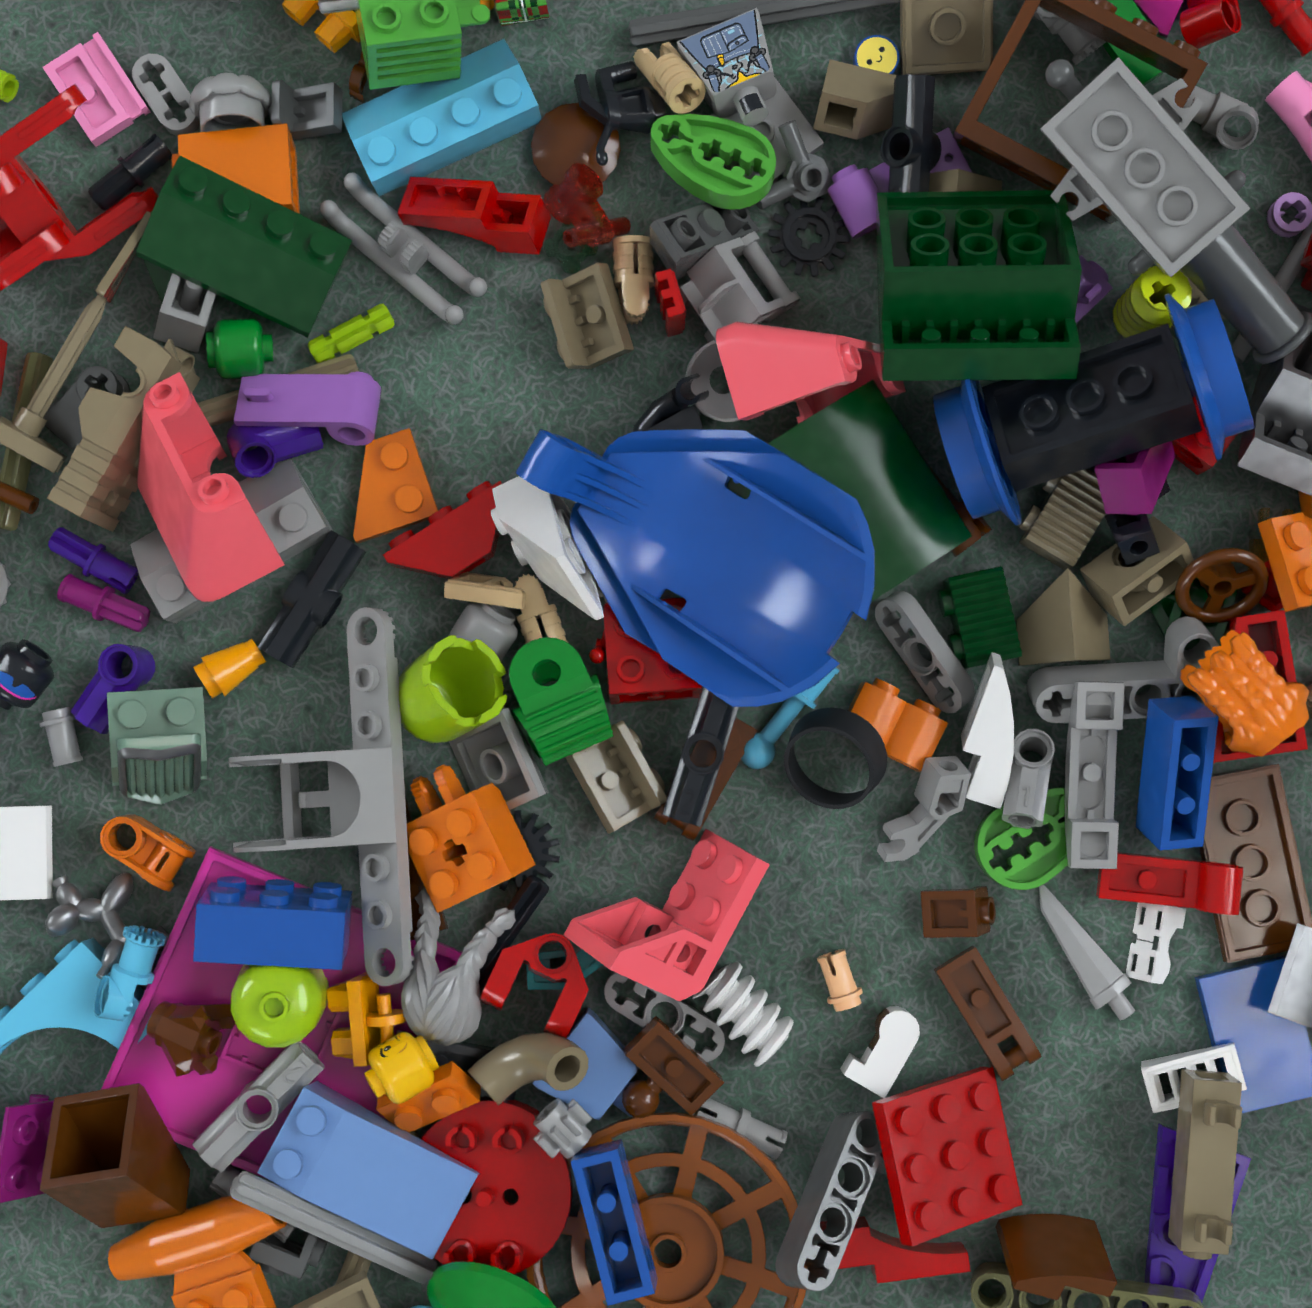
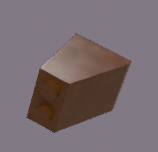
(114, 1158)

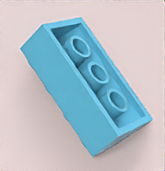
(442, 121)

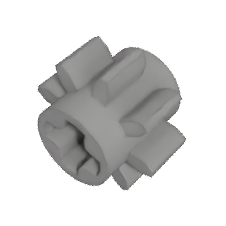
(562, 1128)

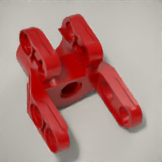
(30, 217)

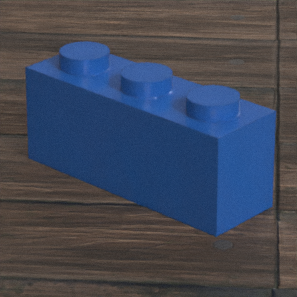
(1176, 772)
(614, 1222)

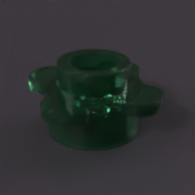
(570, 260)

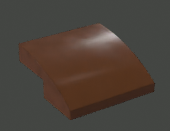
(1054, 1253)

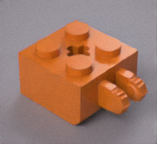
(465, 842)

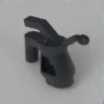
(626, 109)

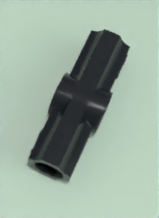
(910, 143)
(311, 599)
(694, 784)

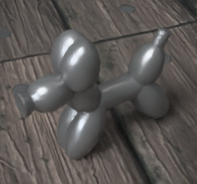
(73, 907)

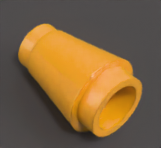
(228, 667)

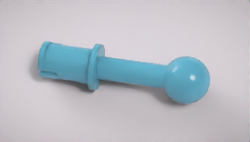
(761, 750)

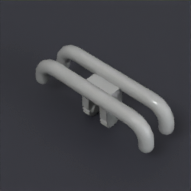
(402, 250)

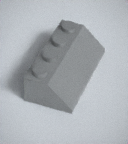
(284, 510)

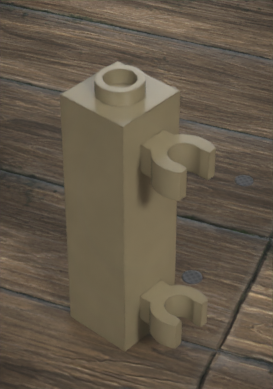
(1205, 1163)

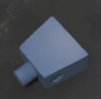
(607, 1070)

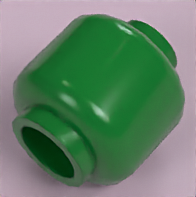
(238, 348)

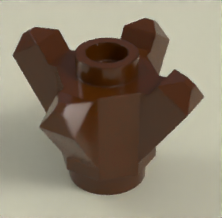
(190, 1034)

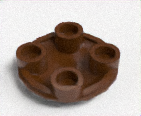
(571, 137)

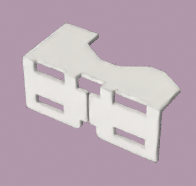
(1171, 919)

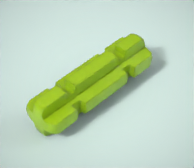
(351, 333)

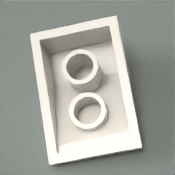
(544, 541)

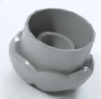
(229, 102)

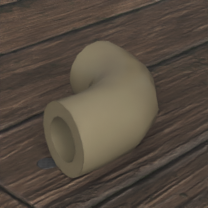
(528, 1060)

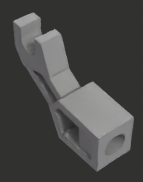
(941, 794)

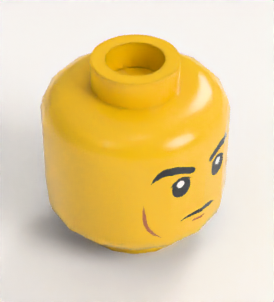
(401, 1067)

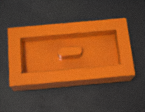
(448, 1094)

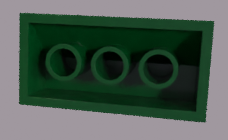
(243, 246)

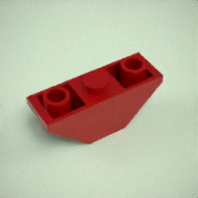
(454, 539)

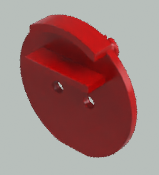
(503, 1151)

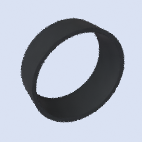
(855, 729)

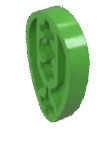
(706, 179)
(1042, 860)

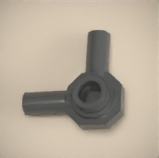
(804, 176)

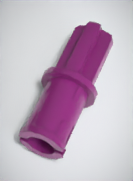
(103, 603)

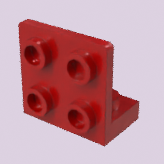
(638, 671)

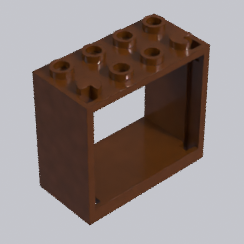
(1099, 19)

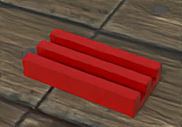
(671, 302)

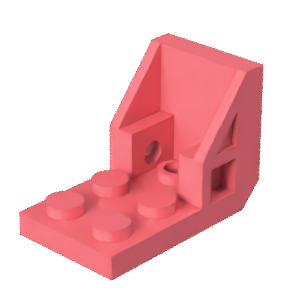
(686, 932)

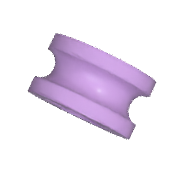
(1287, 200)

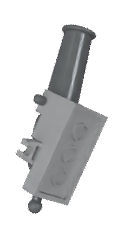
(1169, 197)

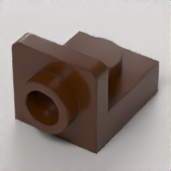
(957, 912)

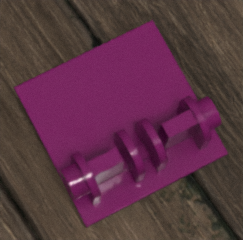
(24, 1147)

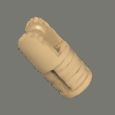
(671, 78)
(633, 274)
(535, 608)

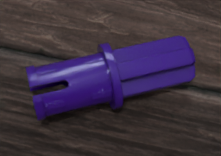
(93, 560)

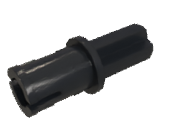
(130, 172)

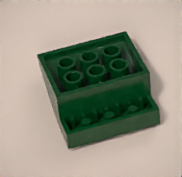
(976, 286)
(872, 457)

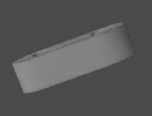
(158, 100)

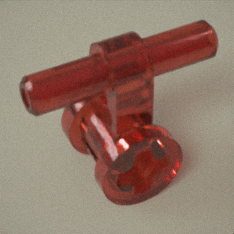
(582, 209)

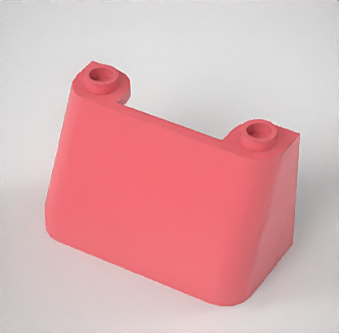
(785, 365)
(199, 515)

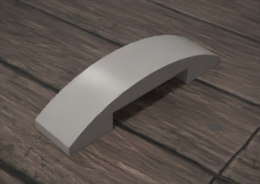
(1091, 774)

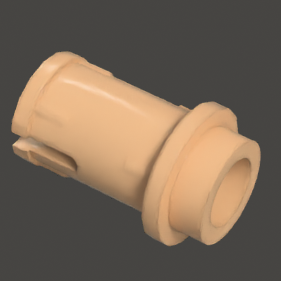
(839, 980)

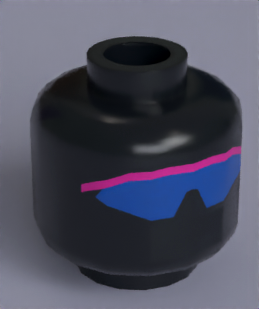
(23, 674)

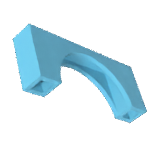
(66, 999)

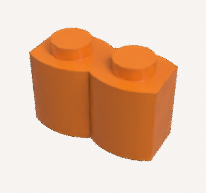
(906, 729)

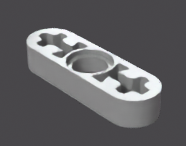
(925, 632)
(699, 1024)

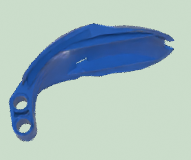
(759, 575)

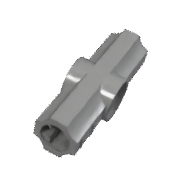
(238, 1125)

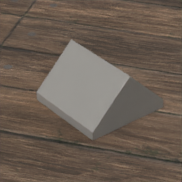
(500, 756)

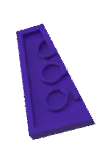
(1164, 1260)

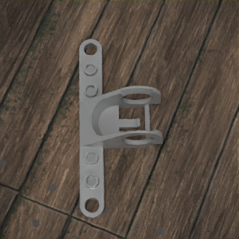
(362, 796)

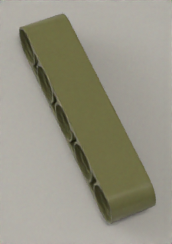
(1153, 1294)

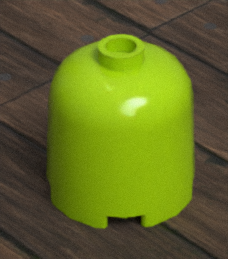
(451, 690)
(278, 1003)

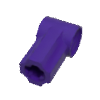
(272, 444)
(92, 705)

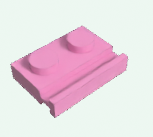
(109, 93)

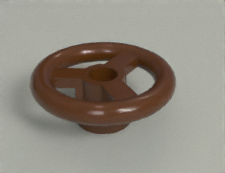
(1220, 581)

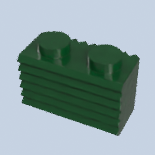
(979, 617)

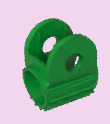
(562, 715)

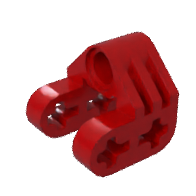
(508, 967)

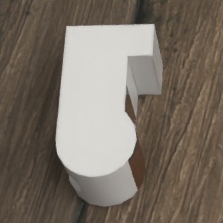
(886, 1053)

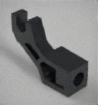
(1134, 534)

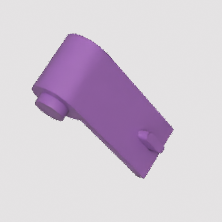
(856, 190)
(335, 401)

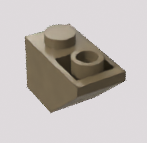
(855, 101)

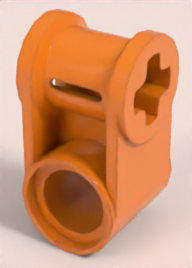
(149, 850)

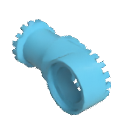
(134, 969)

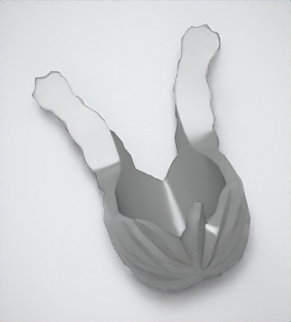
(447, 1003)

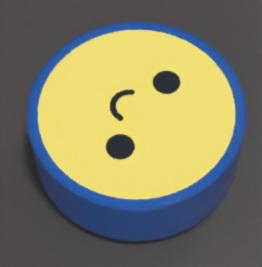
(877, 54)

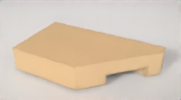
(485, 590)

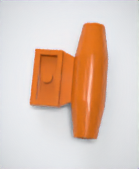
(1290, 554)
(203, 1254)

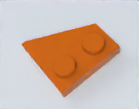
(392, 487)

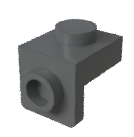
(307, 110)
(288, 1257)

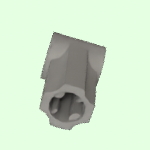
(1028, 780)

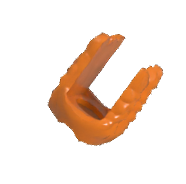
(1247, 695)

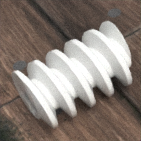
(746, 1011)

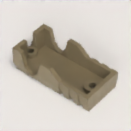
(106, 460)

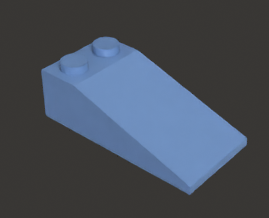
(367, 1170)

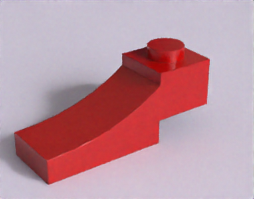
(477, 211)
(898, 1262)

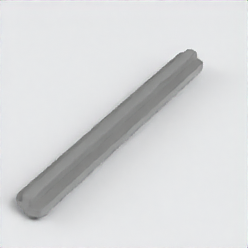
(330, 1227)

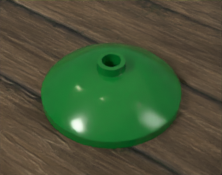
(482, 1287)

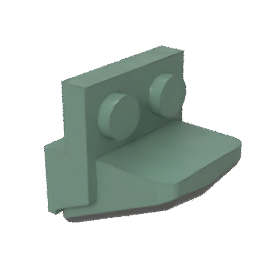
(157, 743)

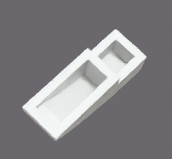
(990, 736)

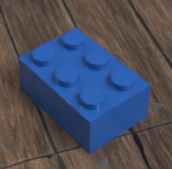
(273, 924)

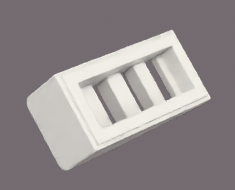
(1151, 1068)

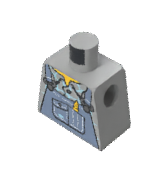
(733, 66)

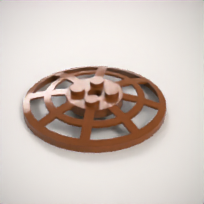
(687, 1222)

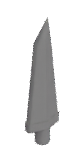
(1093, 967)

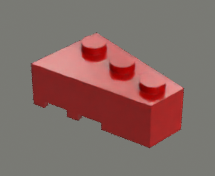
(1272, 639)

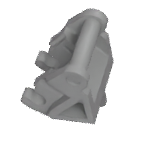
(725, 293)

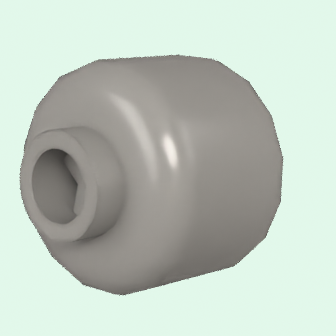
(489, 624)

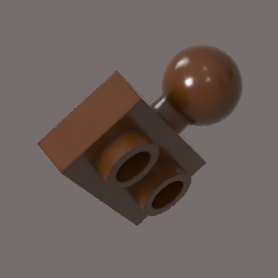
(670, 1068)

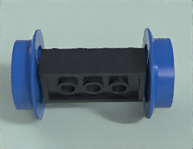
(1119, 404)

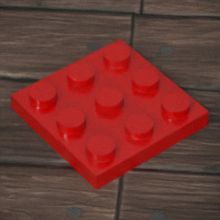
(946, 1155)

